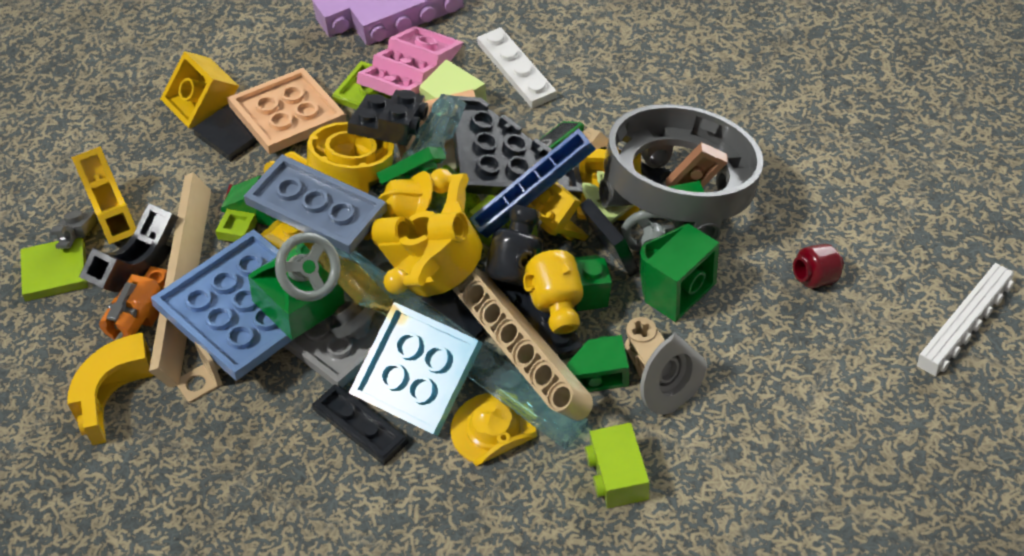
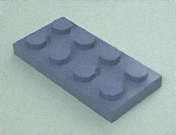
(315, 203)

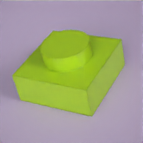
(235, 225)

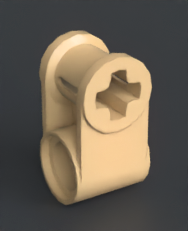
(641, 341)

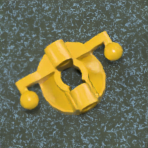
(428, 248)

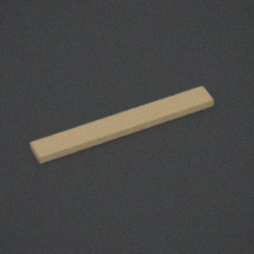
(184, 256)

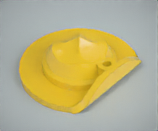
(488, 429)

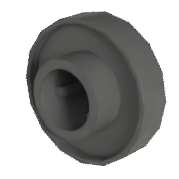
(351, 320)

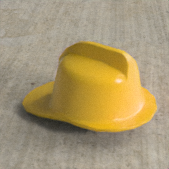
(408, 196)

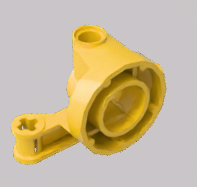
(345, 156)

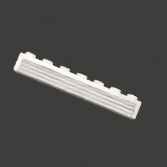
(966, 319)

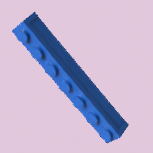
(533, 182)

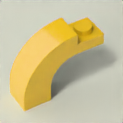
(104, 195)
(100, 376)

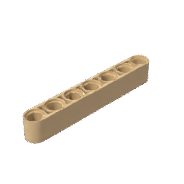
(524, 346)

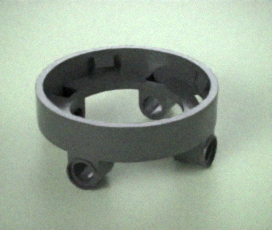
(654, 133)

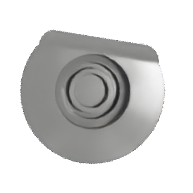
(671, 375)

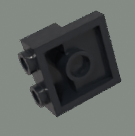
(389, 119)

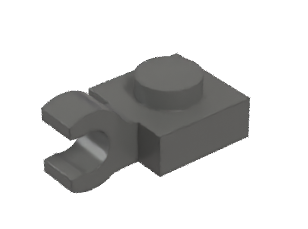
(72, 226)

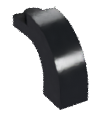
(143, 250)

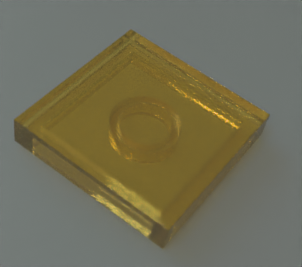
(359, 284)

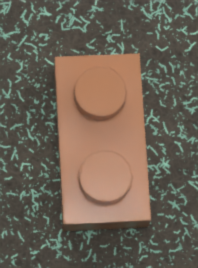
(699, 165)

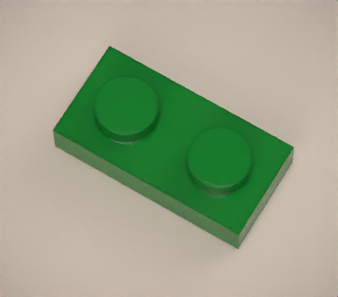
(421, 161)

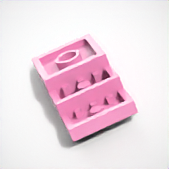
(408, 60)

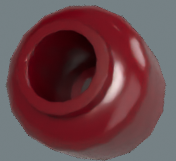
(818, 266)

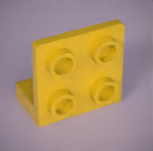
(556, 209)

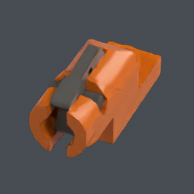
(134, 304)

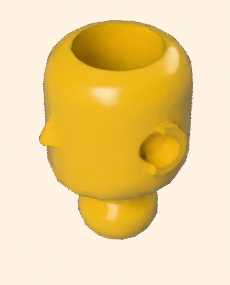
(555, 288)

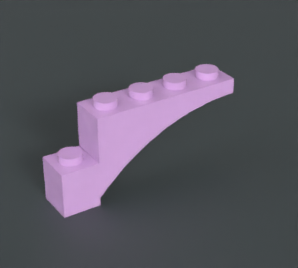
(379, 18)

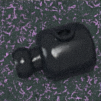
(514, 247)

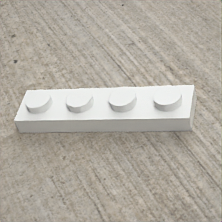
(517, 68)

